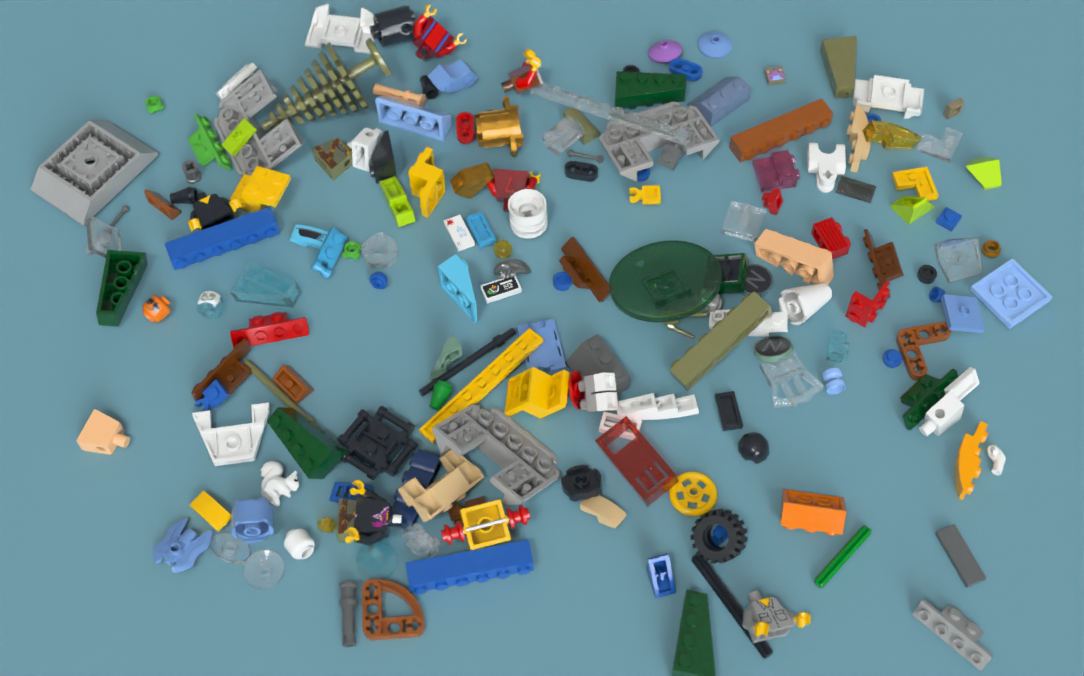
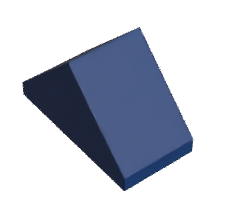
(660, 575)

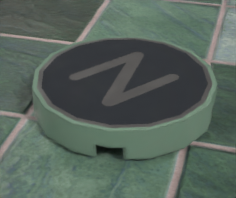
(773, 348)

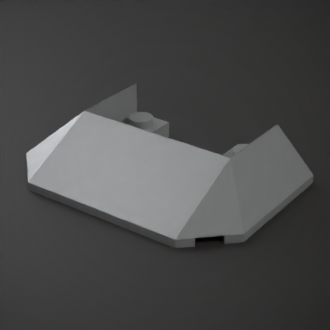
(630, 147)
(260, 149)
(524, 460)

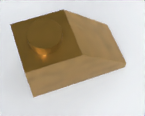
(471, 180)

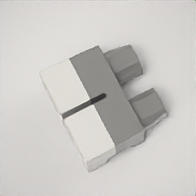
(594, 399)

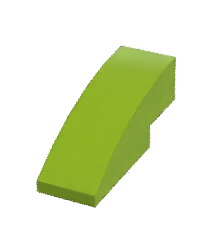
(397, 201)

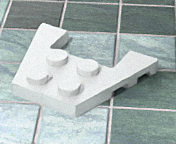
(235, 442)

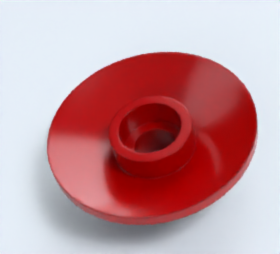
(573, 389)

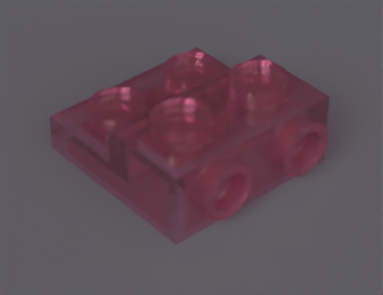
(776, 171)

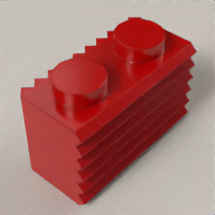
(829, 236)

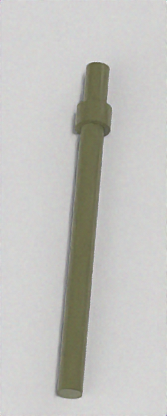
(277, 392)

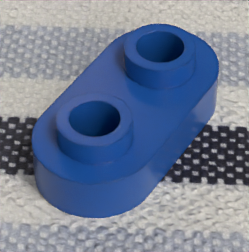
(681, 66)

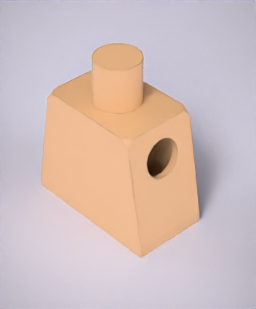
(102, 434)

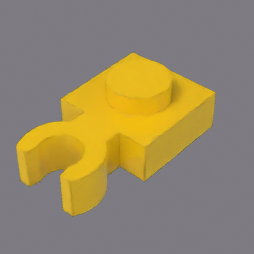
(649, 195)

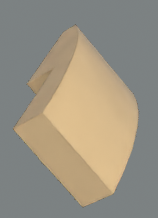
(605, 510)

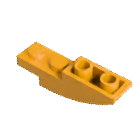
(968, 462)

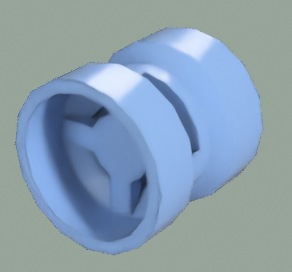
(833, 381)

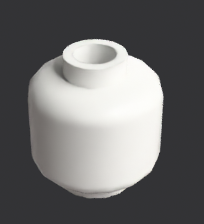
(299, 543)

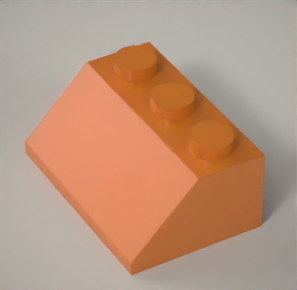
(812, 512)

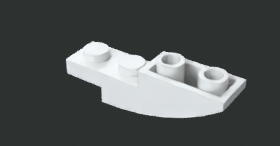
(773, 323)

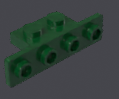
(924, 396)

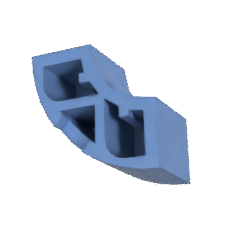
(453, 76)

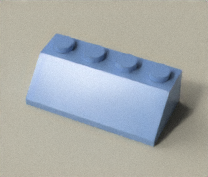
(413, 117)

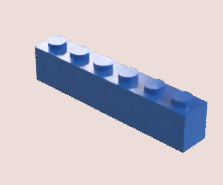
(222, 238)
(469, 567)

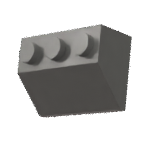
(595, 358)

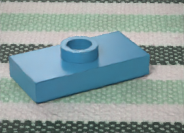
(480, 229)

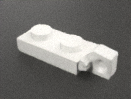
(235, 81)

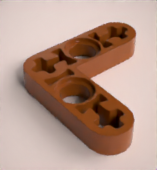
(916, 341)

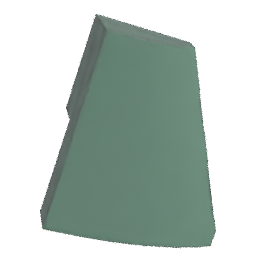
(449, 354)

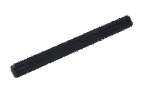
(728, 601)

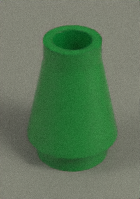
(440, 393)

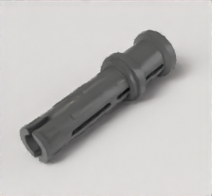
(348, 603)

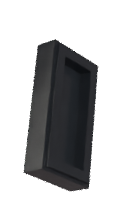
(728, 411)

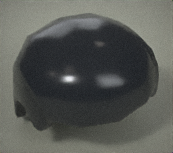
(753, 447)

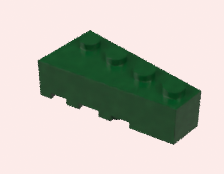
(648, 89)
(119, 281)
(306, 444)
(694, 642)

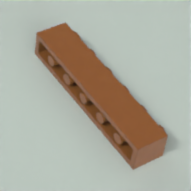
(780, 130)

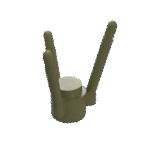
(671, 325)

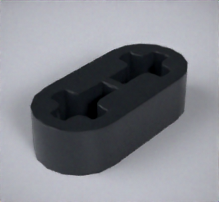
(581, 171)

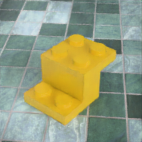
(427, 182)
(261, 189)
(537, 392)

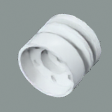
(528, 213)

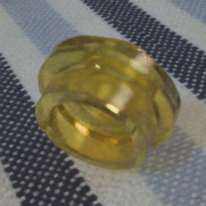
(502, 245)
(326, 525)

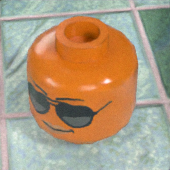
(156, 308)

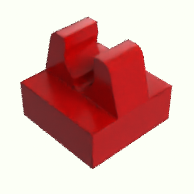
(773, 201)

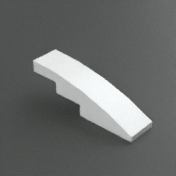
(651, 408)

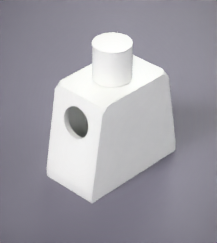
(364, 147)
(942, 415)

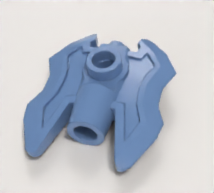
(181, 546)

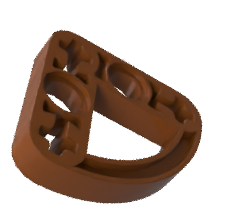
(383, 623)

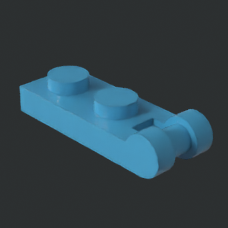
(329, 252)

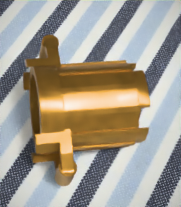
(499, 127)

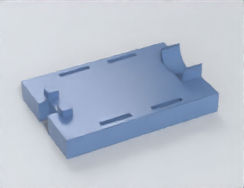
(546, 355)

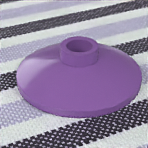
(665, 51)

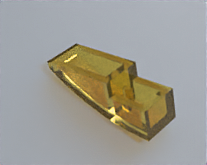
(890, 135)

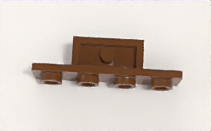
(885, 260)
(583, 270)
(228, 371)

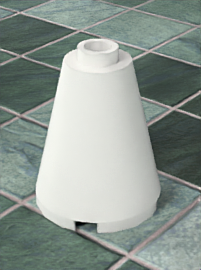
(804, 301)

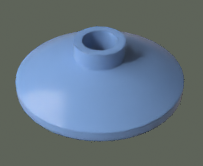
(715, 44)

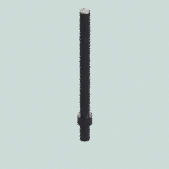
(497, 341)

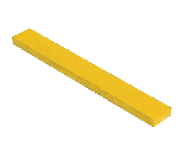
(486, 380)

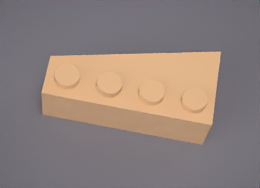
(795, 257)

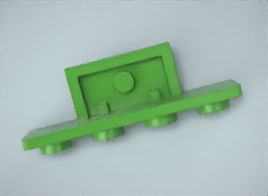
(206, 145)

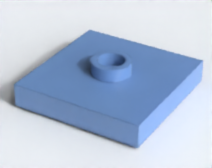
(962, 313)

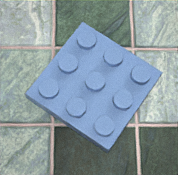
(1011, 293)

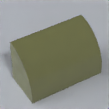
(590, 130)

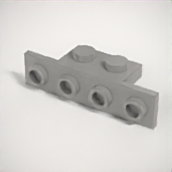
(955, 631)

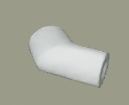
(997, 458)

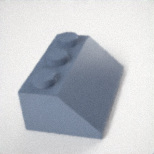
(722, 99)

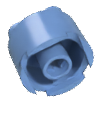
(252, 520)

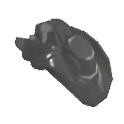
(510, 268)

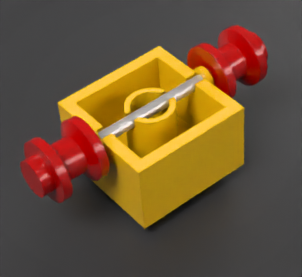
(485, 524)

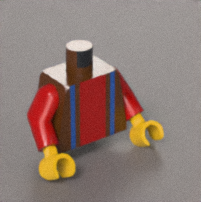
(525, 76)

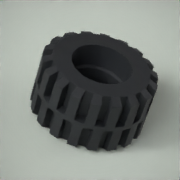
(707, 547)

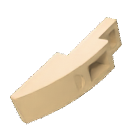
(857, 138)

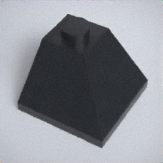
(383, 160)

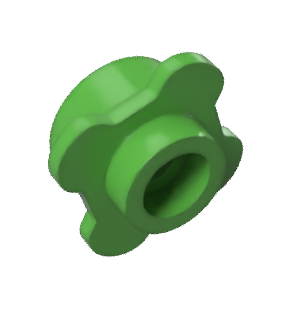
(154, 104)
(352, 246)

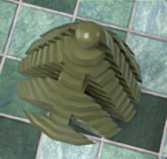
(329, 87)

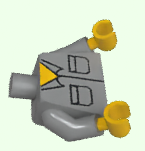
(769, 619)

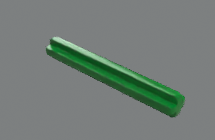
(842, 556)

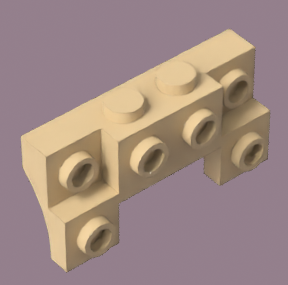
(450, 487)

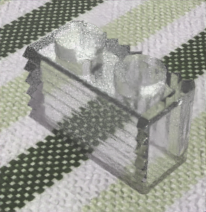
(563, 135)

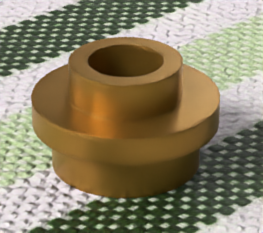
(993, 245)

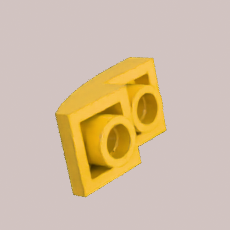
(211, 511)

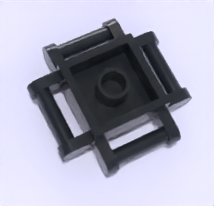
(377, 443)

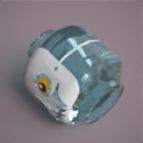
(209, 304)

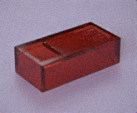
(635, 459)

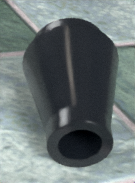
(428, 87)
(184, 196)

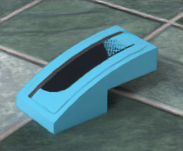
(307, 235)

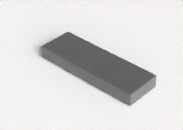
(960, 556)

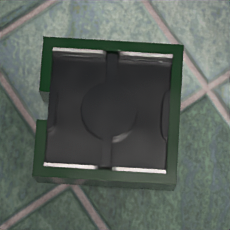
(734, 272)

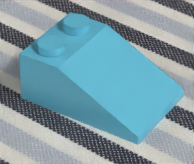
(456, 282)

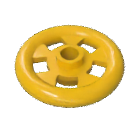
(702, 507)

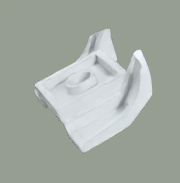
(340, 30)
(888, 94)

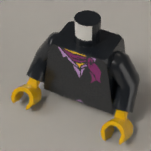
(372, 517)

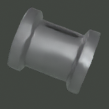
(191, 171)

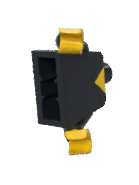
(212, 211)

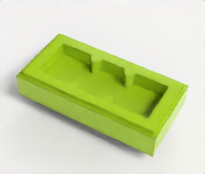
(239, 137)

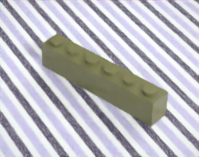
(720, 340)

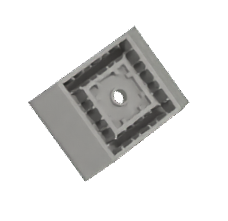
(86, 188)

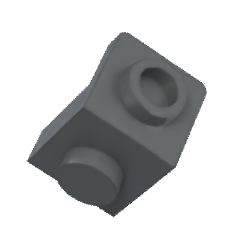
(670, 156)

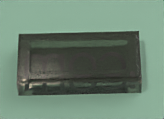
(855, 189)

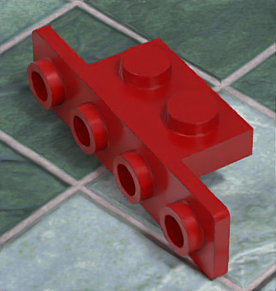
(270, 329)

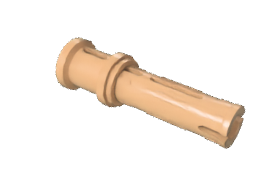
(406, 95)

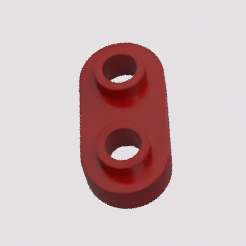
(465, 127)

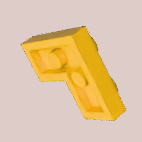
(918, 179)

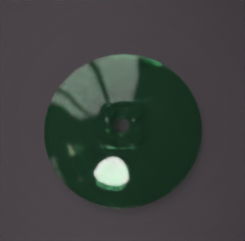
(684, 267)

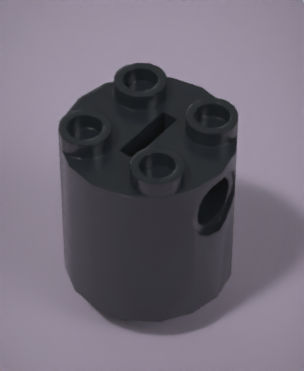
(393, 26)

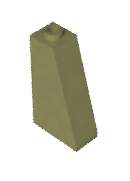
(840, 62)

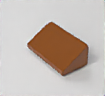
(162, 204)
(292, 383)

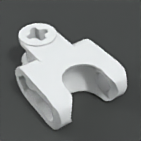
(826, 165)

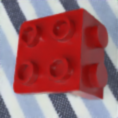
(863, 310)

